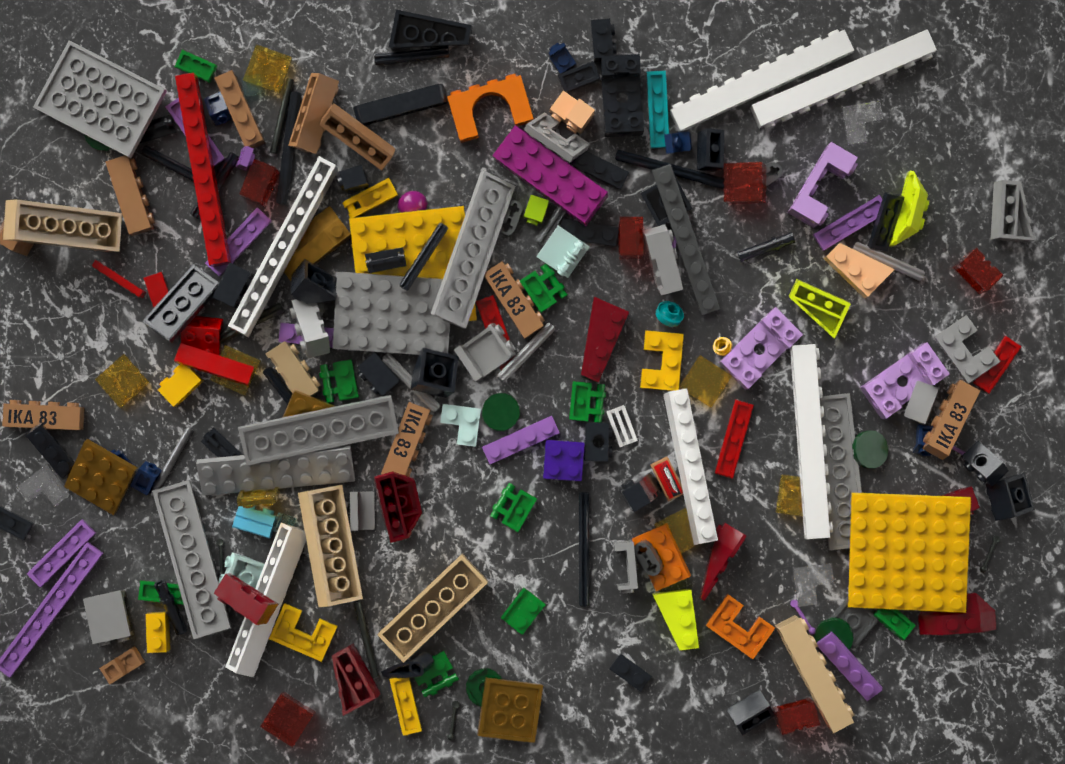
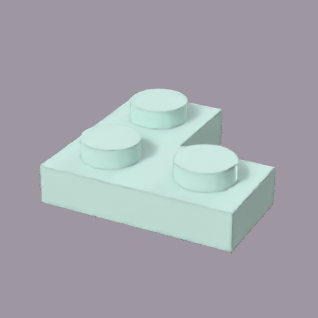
(466, 418)

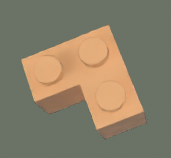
(572, 112)

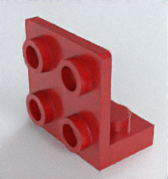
(203, 334)

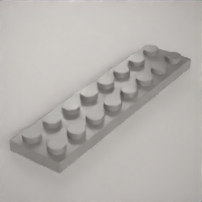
(473, 250)
(318, 430)
(319, 467)
(842, 468)
(191, 559)

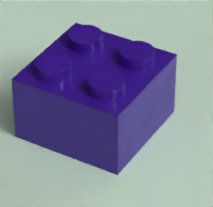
(563, 460)

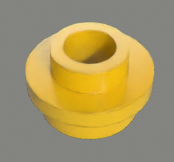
(719, 342)

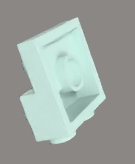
(243, 568)

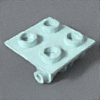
(562, 251)

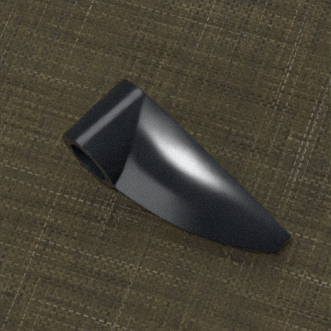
(410, 668)

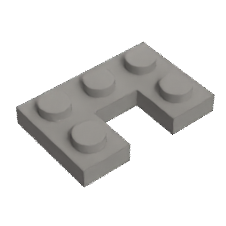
(543, 129)
(965, 363)

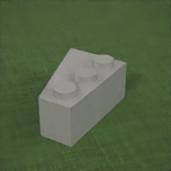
(311, 328)

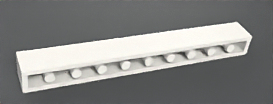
(842, 79)
(761, 81)
(283, 247)
(810, 441)

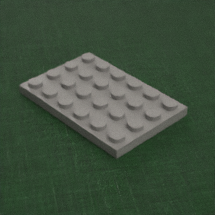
(100, 99)
(383, 317)

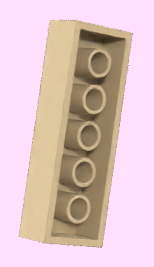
(62, 226)
(330, 546)
(433, 608)
(814, 673)

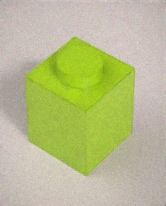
(536, 210)

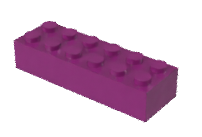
(550, 175)

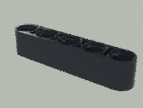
(401, 104)

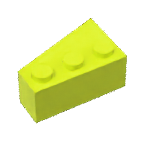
(820, 306)
(679, 616)

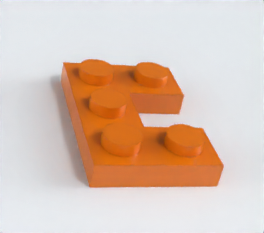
(674, 564)
(747, 642)

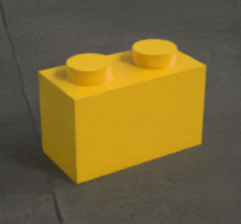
(180, 385)
(157, 632)

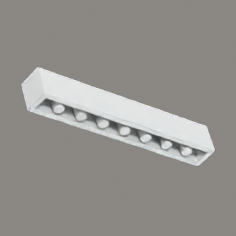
(690, 466)
(274, 584)

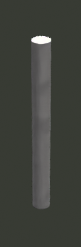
(172, 459)

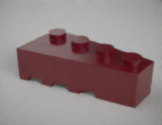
(603, 331)

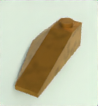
(320, 239)

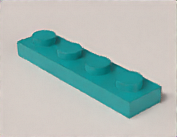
(657, 108)

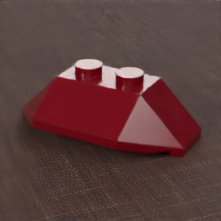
(398, 504)
(977, 619)

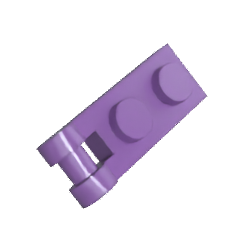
(246, 158)

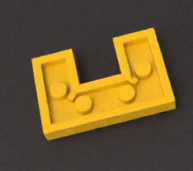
(671, 347)
(310, 645)

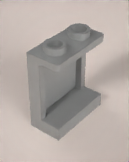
(486, 352)
(628, 547)
(107, 617)

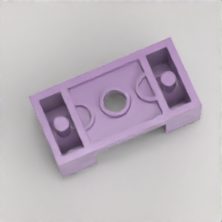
(835, 161)
(776, 336)
(916, 366)

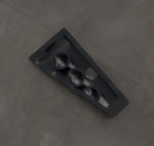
(423, 31)
(641, 491)

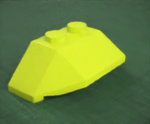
(912, 210)

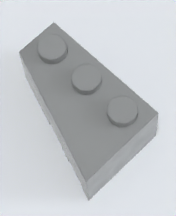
(1009, 213)
(663, 259)

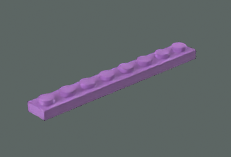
(49, 609)

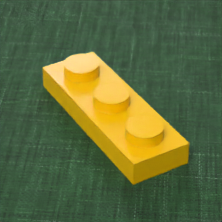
(405, 705)

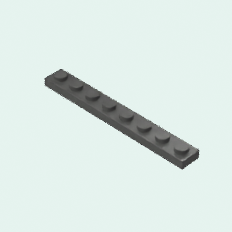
(685, 239)

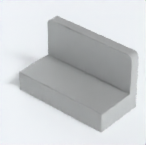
(921, 402)
(362, 511)

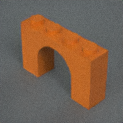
(510, 90)

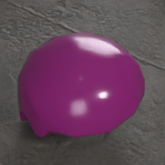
(412, 201)

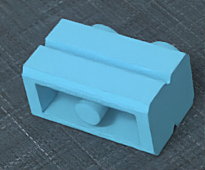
(255, 521)

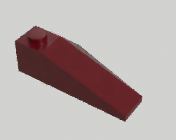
(726, 546)

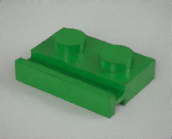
(523, 610)

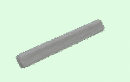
(894, 263)
(526, 352)
(396, 367)

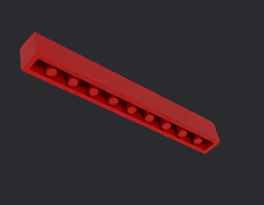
(203, 169)

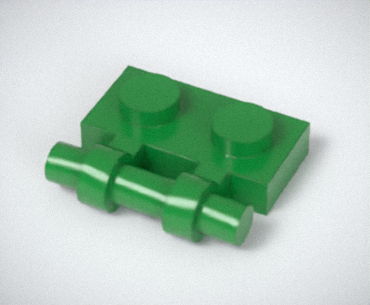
(539, 292)
(344, 378)
(580, 401)
(519, 509)
(441, 666)

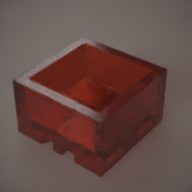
(259, 183)
(745, 183)
(630, 237)
(977, 271)
(796, 715)
(287, 719)

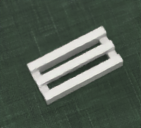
(616, 411)

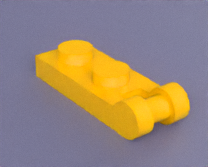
(370, 198)

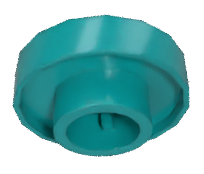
(669, 314)

